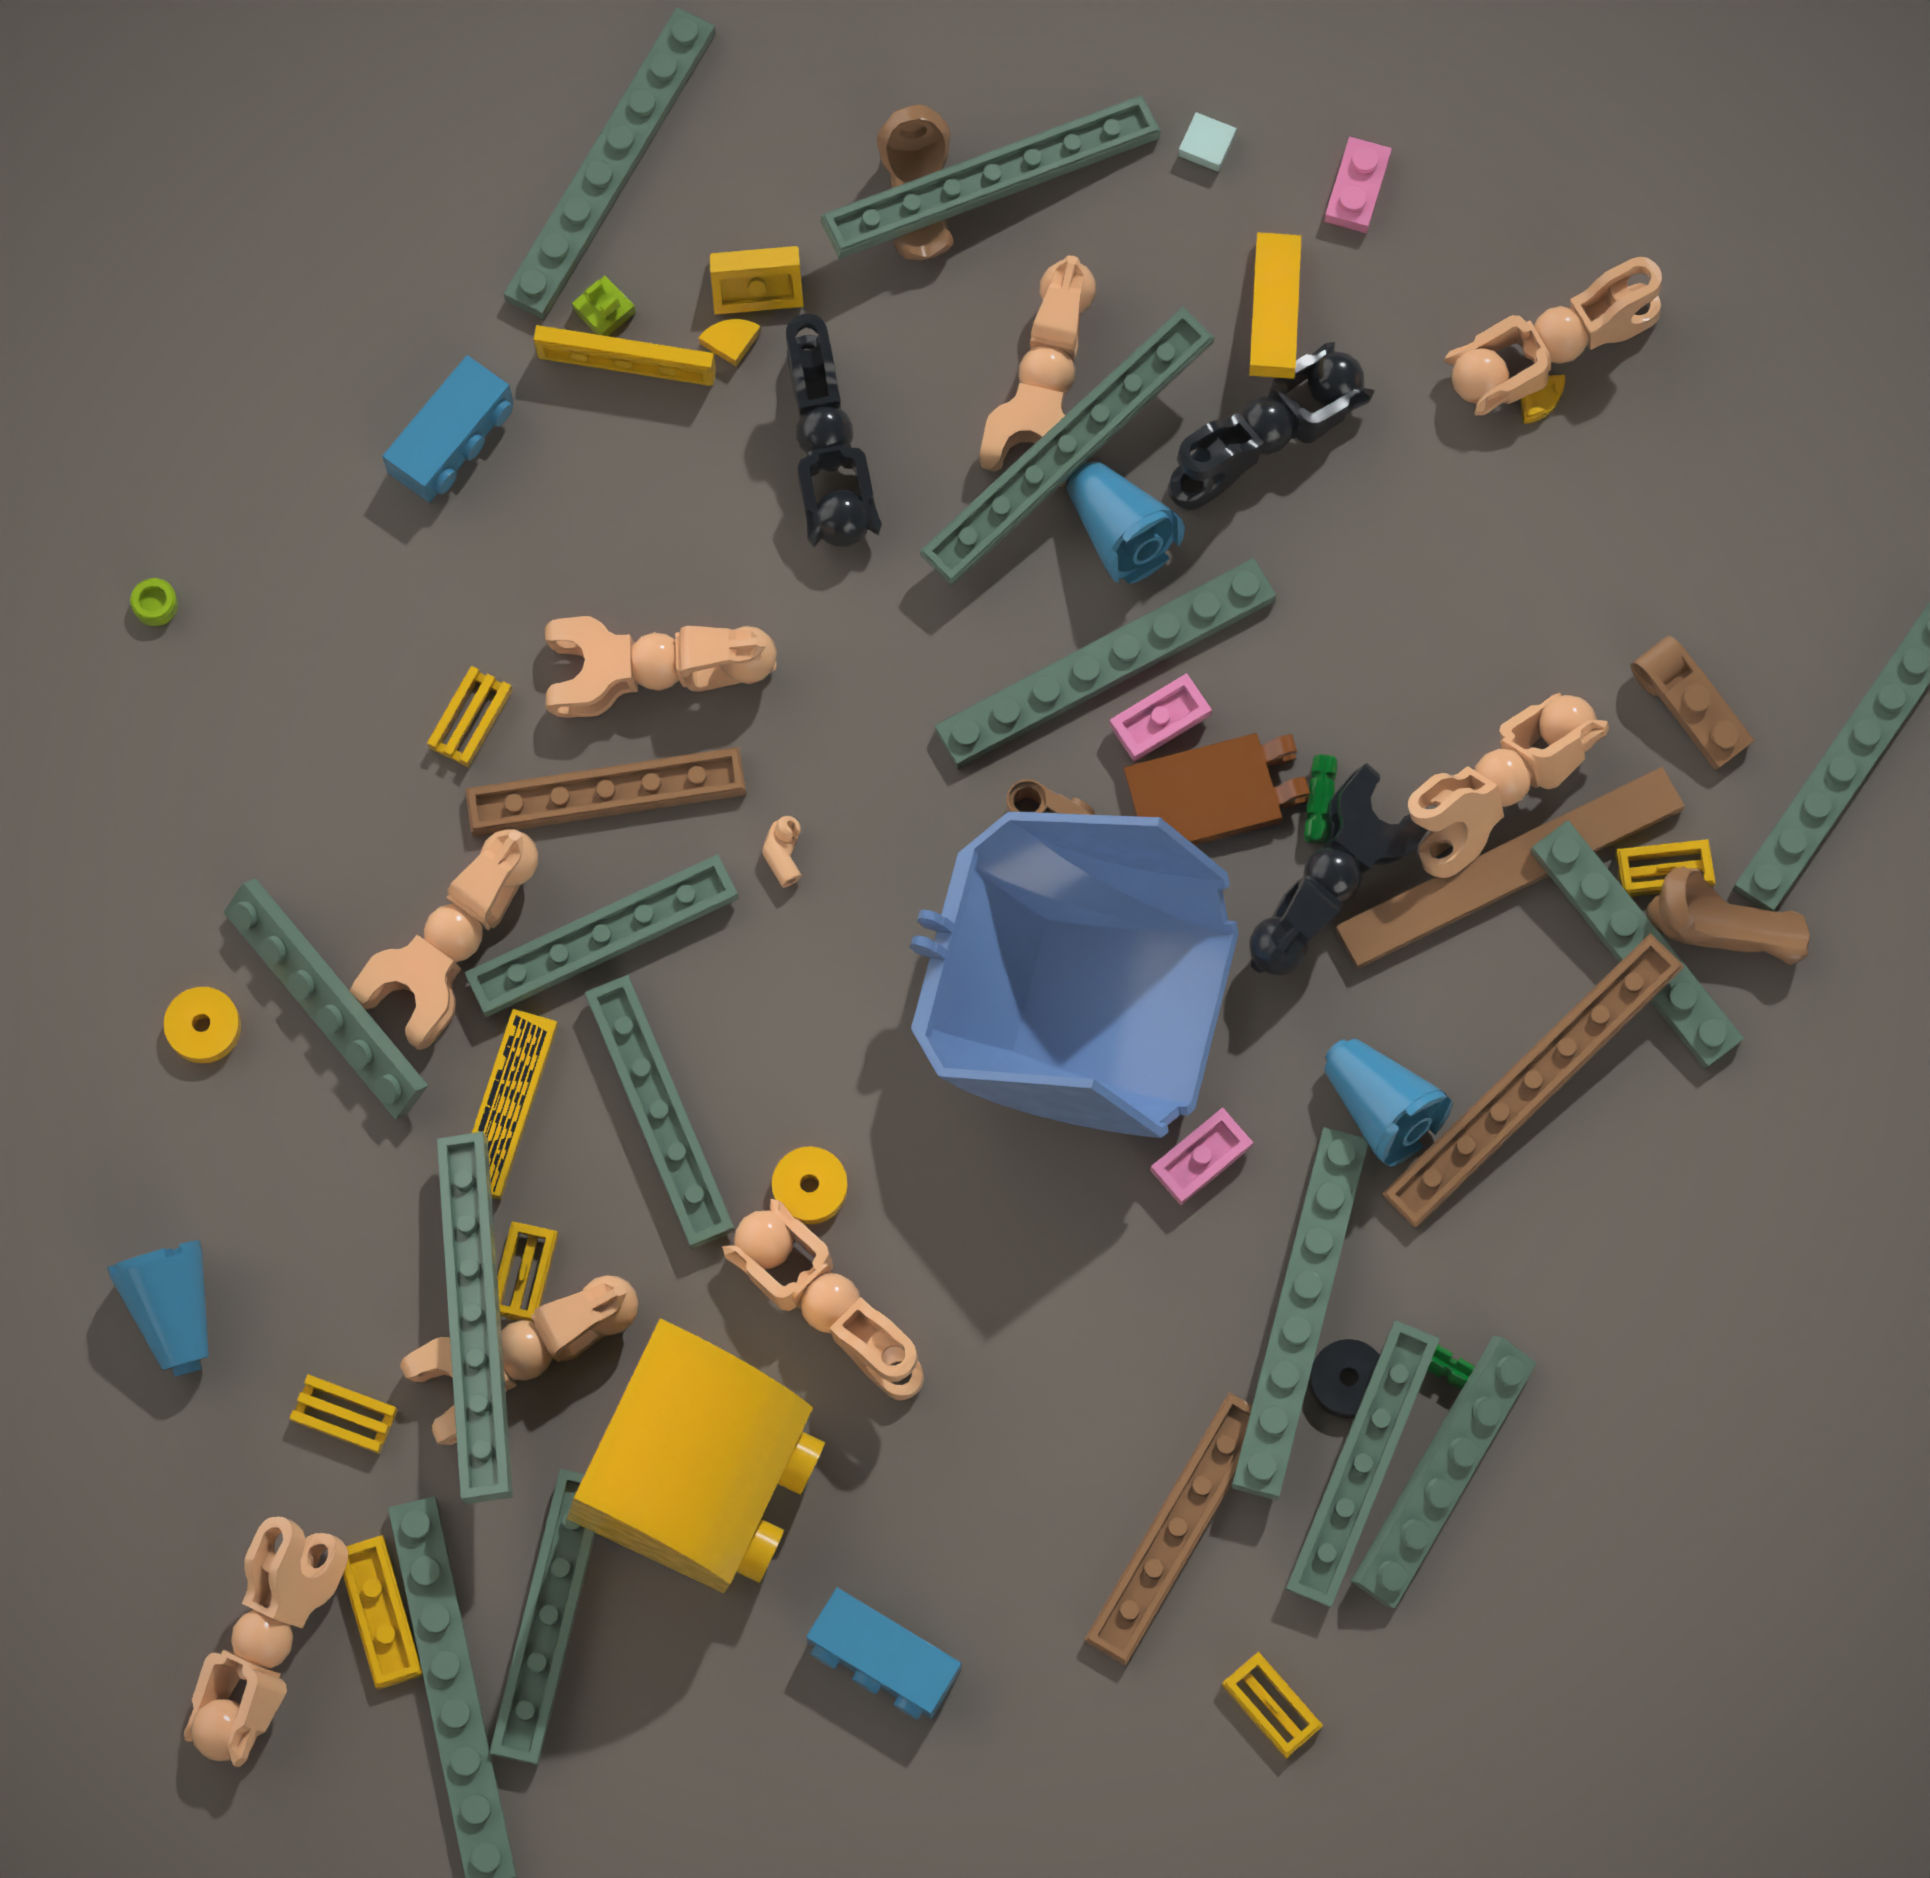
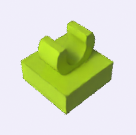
(603, 307)

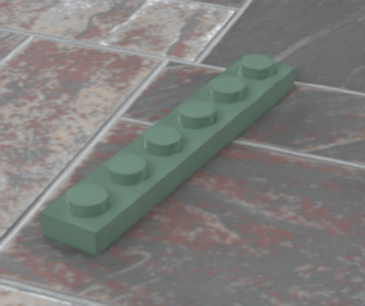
(1622, 928)
(601, 935)
(325, 998)
(660, 1112)
(1362, 1464)
(1443, 1472)
(544, 1630)

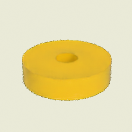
(209, 1044)
(815, 1164)

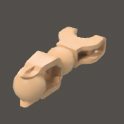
(1559, 336)
(1047, 368)
(616, 665)
(1473, 799)
(450, 935)
(826, 1298)
(557, 1332)
(282, 1593)

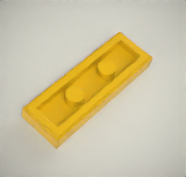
(380, 1613)

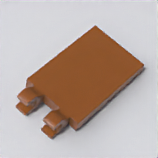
(1217, 787)

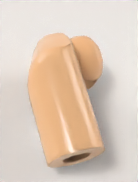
(779, 847)

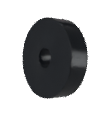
(1326, 1370)

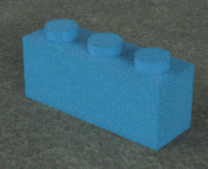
(449, 429)
(882, 1655)

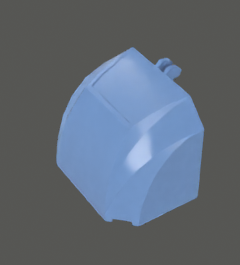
(1078, 970)

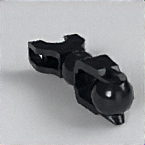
(1267, 424)
(826, 438)
(1332, 873)

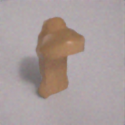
(910, 147)
(1698, 916)

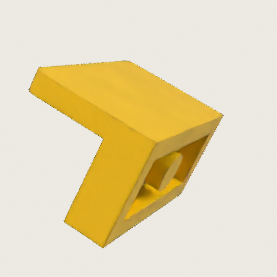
(756, 280)

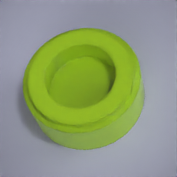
(154, 602)

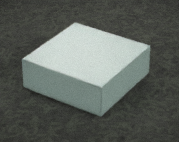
(1207, 142)

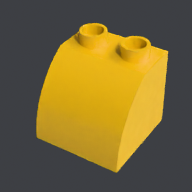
(697, 1461)

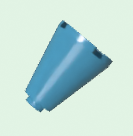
(1123, 522)
(1385, 1100)
(167, 1303)

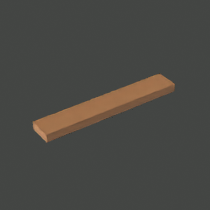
(605, 791)
(1172, 1535)

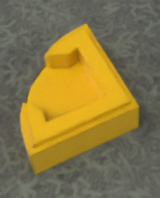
(730, 339)
(1542, 401)

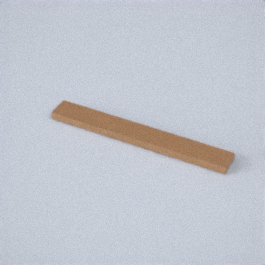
(1503, 870)
(1532, 1081)

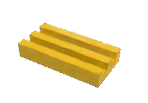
(486, 683)
(1653, 887)
(515, 1312)
(306, 1399)
(1299, 1737)

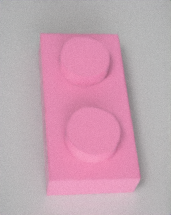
(1358, 185)
(1160, 717)
(1201, 1156)

